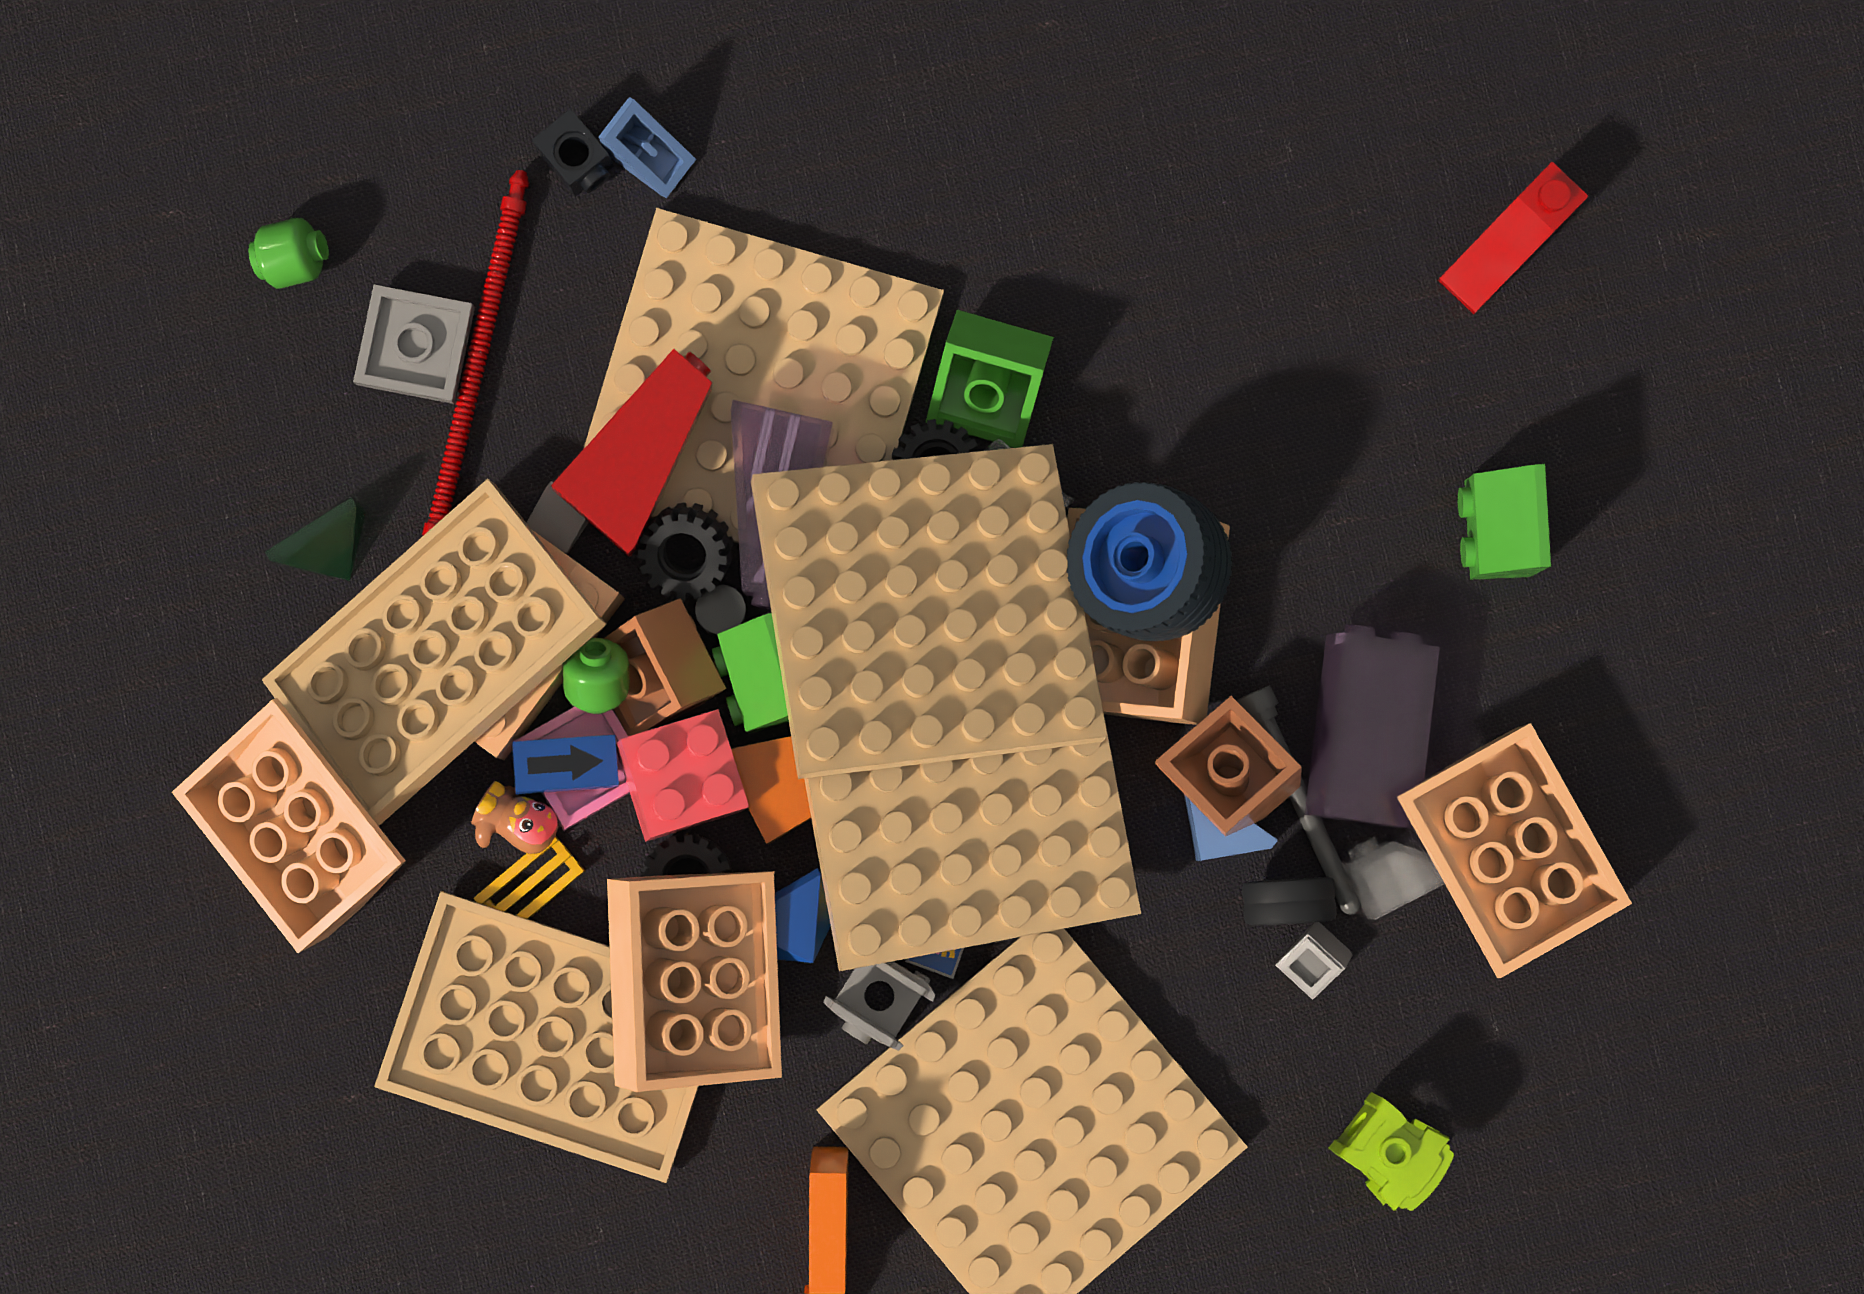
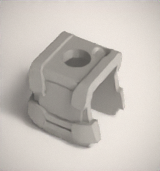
(880, 1025)

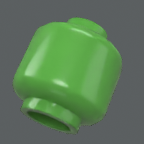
(288, 253)
(596, 676)

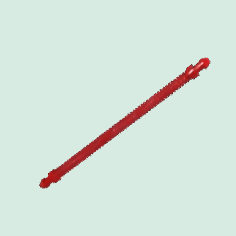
(512, 208)

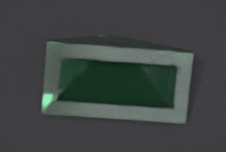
(324, 545)

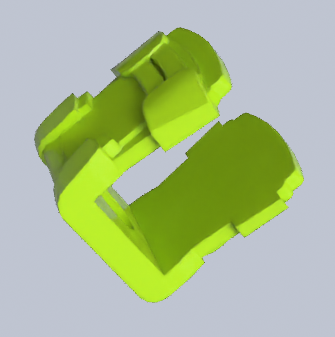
(1396, 1156)

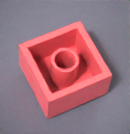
(681, 775)

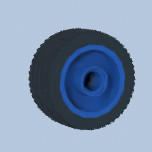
(1149, 562)

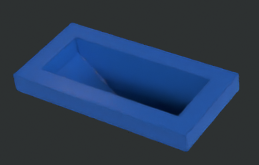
(801, 918)

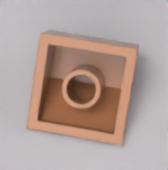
(666, 668)
(1231, 768)

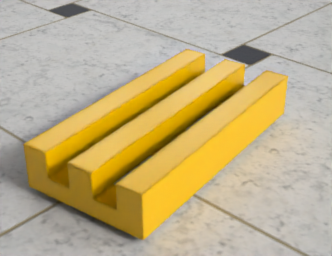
(562, 856)

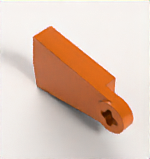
(772, 786)
(828, 1220)

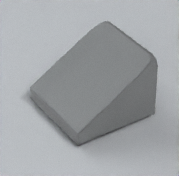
(556, 520)
(1315, 960)

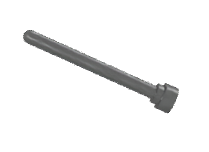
(1262, 708)

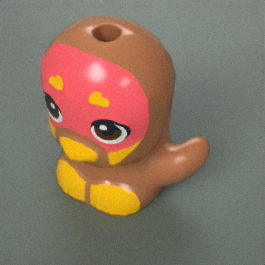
(517, 818)

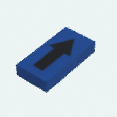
(565, 764)

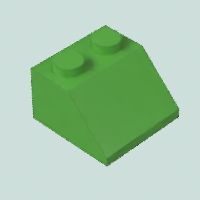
(989, 378)
(1505, 523)
(752, 662)

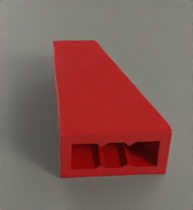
(633, 456)

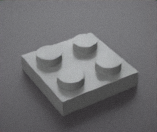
(414, 344)

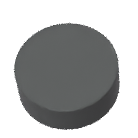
(720, 609)

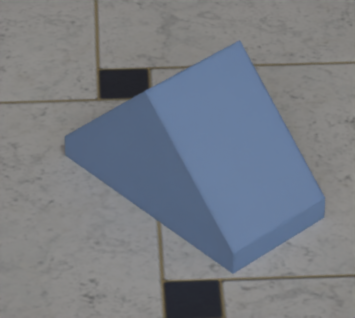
(645, 148)
(1212, 844)

